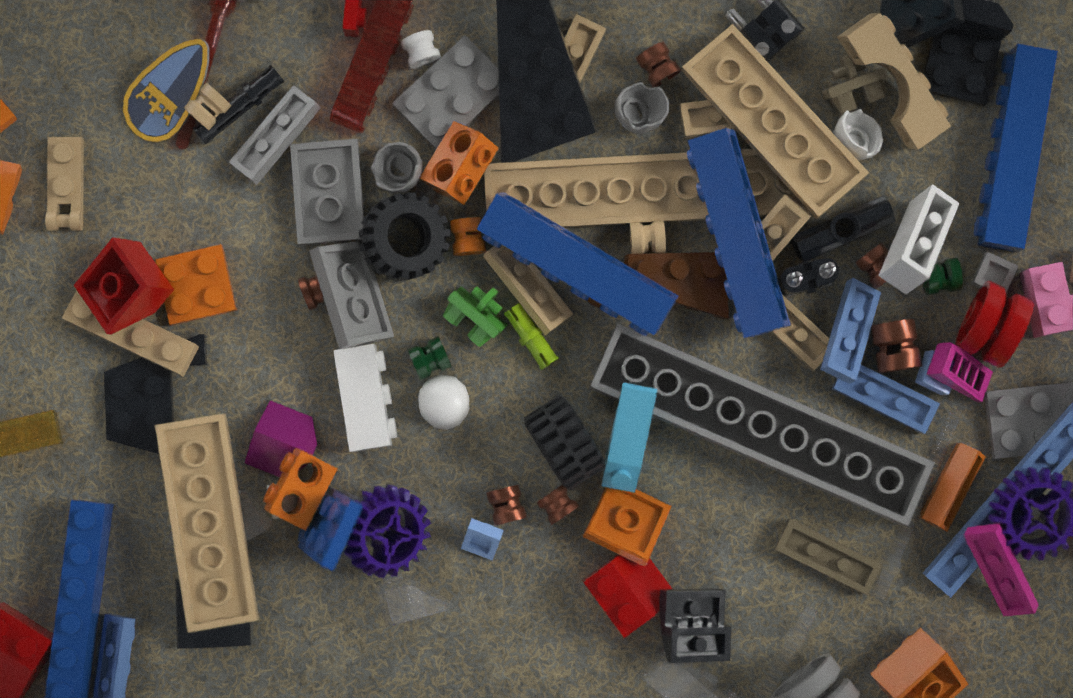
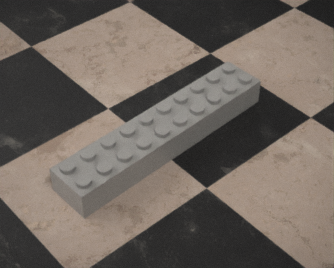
(766, 426)

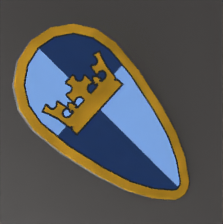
(161, 91)

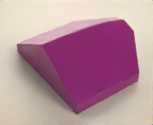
(278, 433)

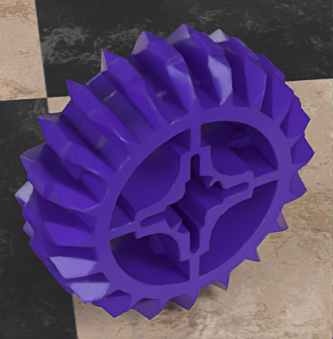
(1047, 505)
(395, 546)

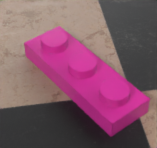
(1001, 570)

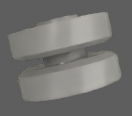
(817, 680)

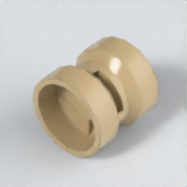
(213, 101)
(647, 237)

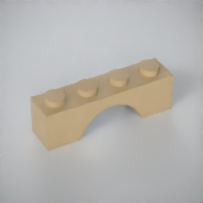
(917, 114)

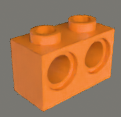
(459, 162)
(308, 492)

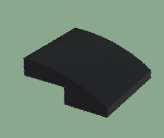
(694, 625)
(215, 637)

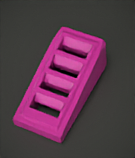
(940, 370)

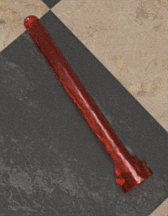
(220, 10)

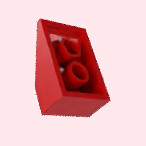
(23, 651)

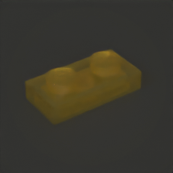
(29, 433)

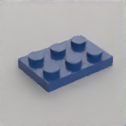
(329, 528)

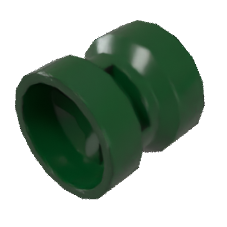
(944, 276)
(429, 358)

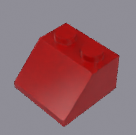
(123, 285)
(627, 592)

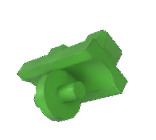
(480, 309)

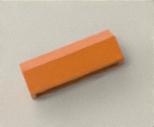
(952, 486)

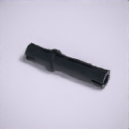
(243, 100)

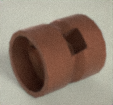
(892, 334)

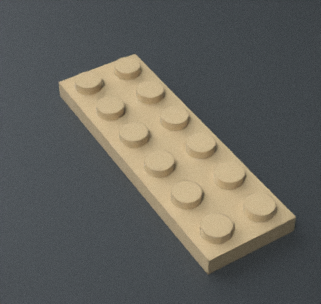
(774, 121)
(207, 522)

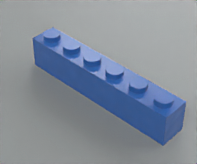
(1016, 148)
(738, 233)
(577, 263)
(79, 599)

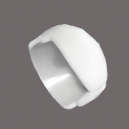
(864, 125)
(443, 402)

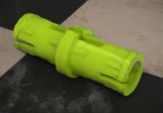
(531, 336)

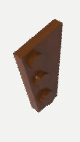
(691, 276)

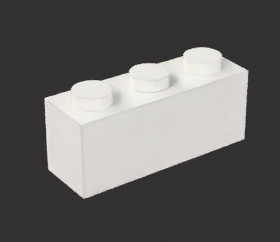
(919, 239)
(364, 397)

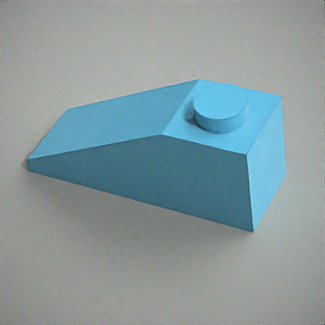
(628, 437)

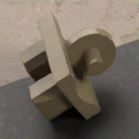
(870, 83)

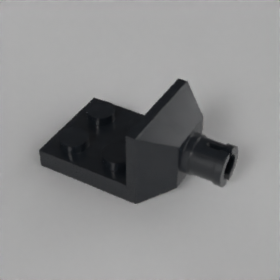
(966, 55)

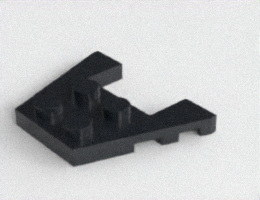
(141, 397)

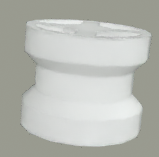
(420, 49)

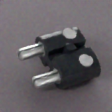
(770, 30)
(808, 277)

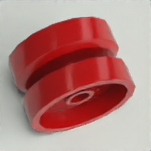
(994, 324)

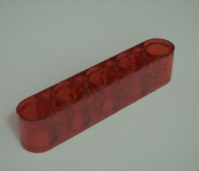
(370, 63)

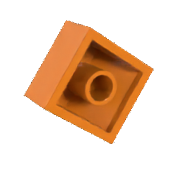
(919, 670)

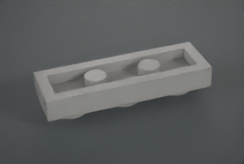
(275, 134)

